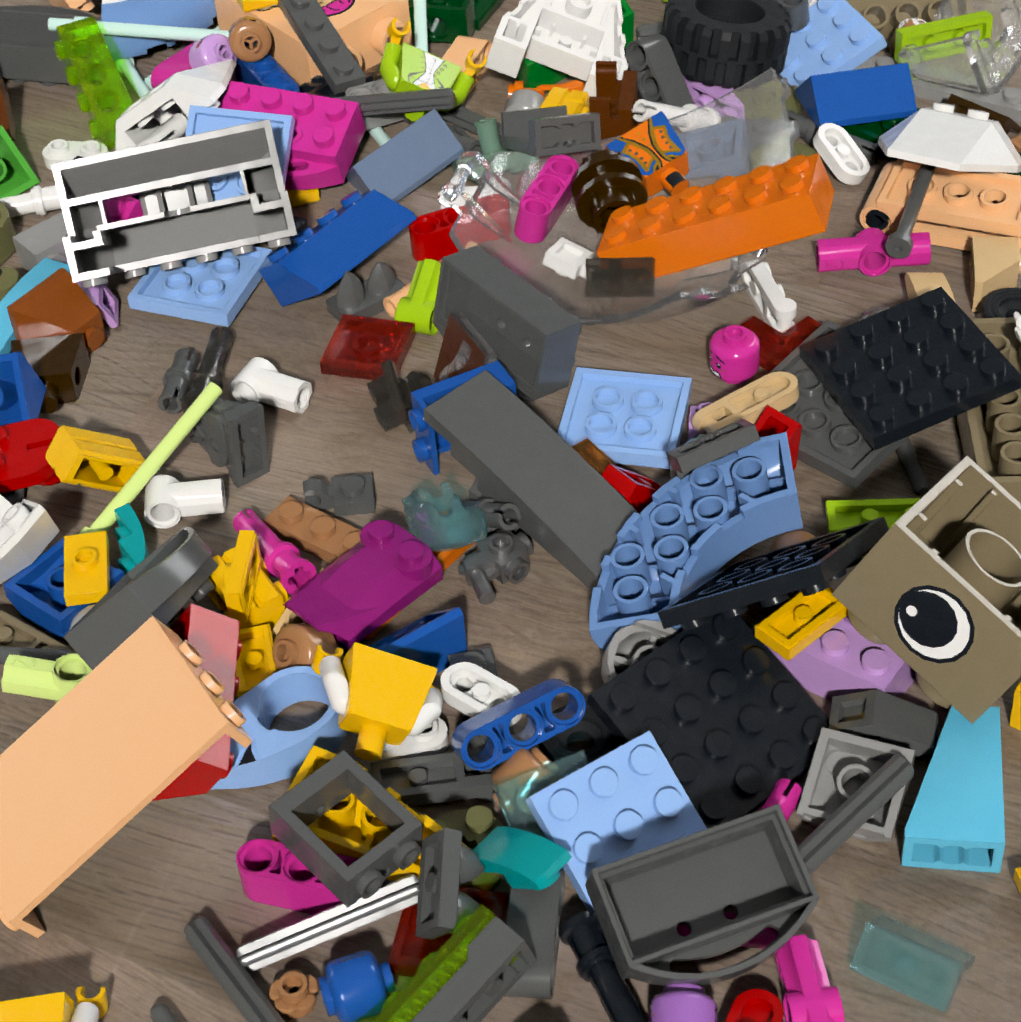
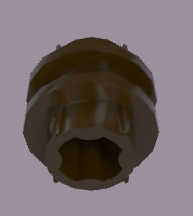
(605, 184)

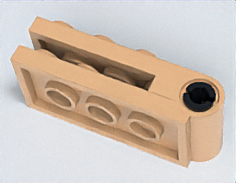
(953, 207)

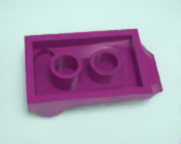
(367, 583)

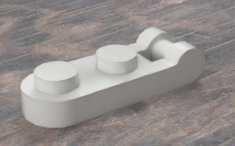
(769, 298)

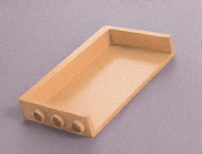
(103, 761)

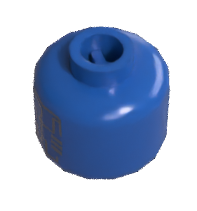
(355, 986)

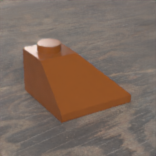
(57, 309)

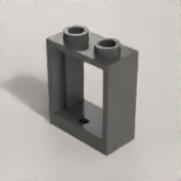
(318, 795)

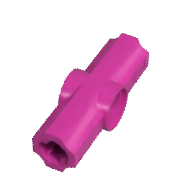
(868, 253)
(806, 983)

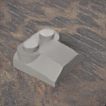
(838, 770)

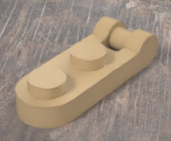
(748, 403)

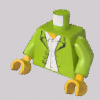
(414, 69)

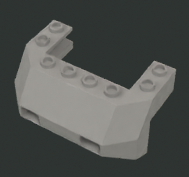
(175, 203)

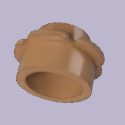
(294, 1004)

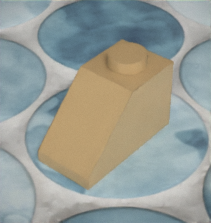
(992, 267)

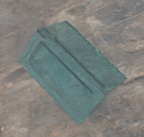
(910, 962)

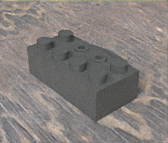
(28, 44)
(519, 322)
(152, 587)
(690, 881)

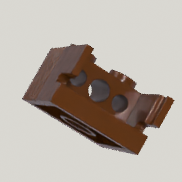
(614, 99)

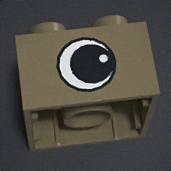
(948, 590)

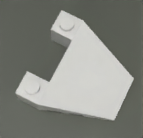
(562, 37)

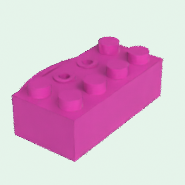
(324, 128)

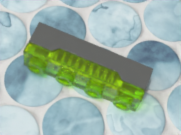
(464, 975)

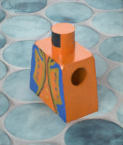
(657, 153)

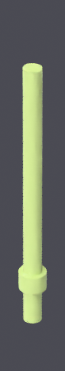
(156, 458)

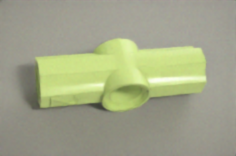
(43, 677)

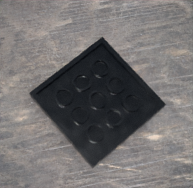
(910, 367)
(774, 575)
(719, 714)

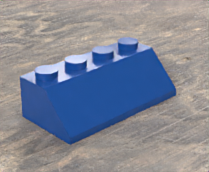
(333, 246)

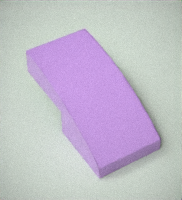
(105, 302)

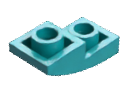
(130, 538)
(522, 857)

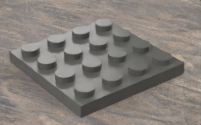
(828, 435)

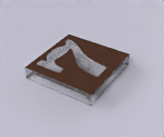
(462, 349)

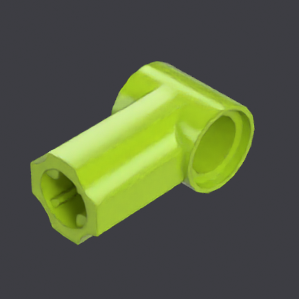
(421, 298)

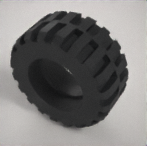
(727, 38)

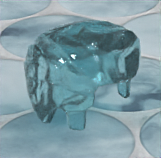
(443, 520)

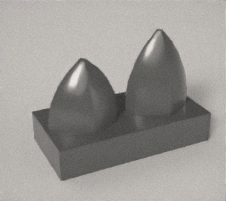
(363, 297)
(442, 868)

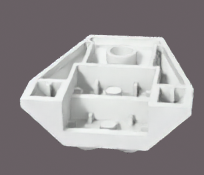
(952, 141)

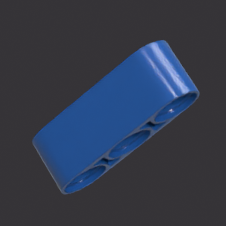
(540, 724)

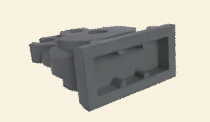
(235, 439)

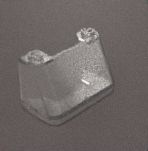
(965, 61)

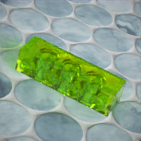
(82, 40)

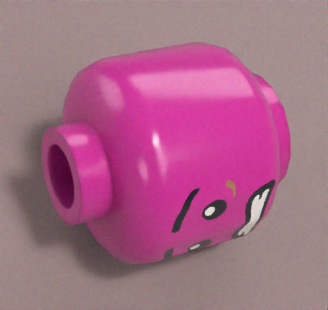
(734, 354)

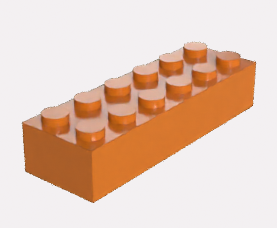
(724, 217)

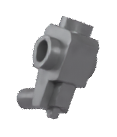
(497, 557)

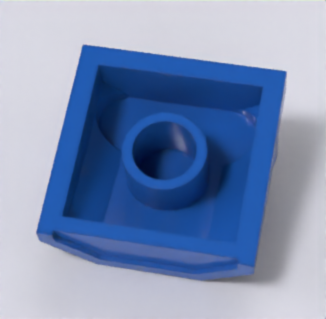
(40, 592)

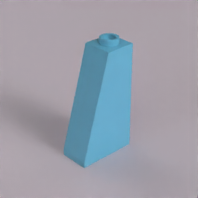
(961, 800)

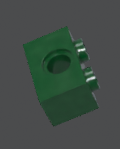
(457, 19)

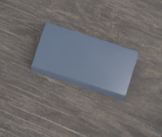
(407, 159)

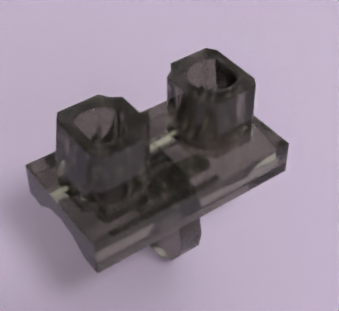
(620, 277)
(394, 395)

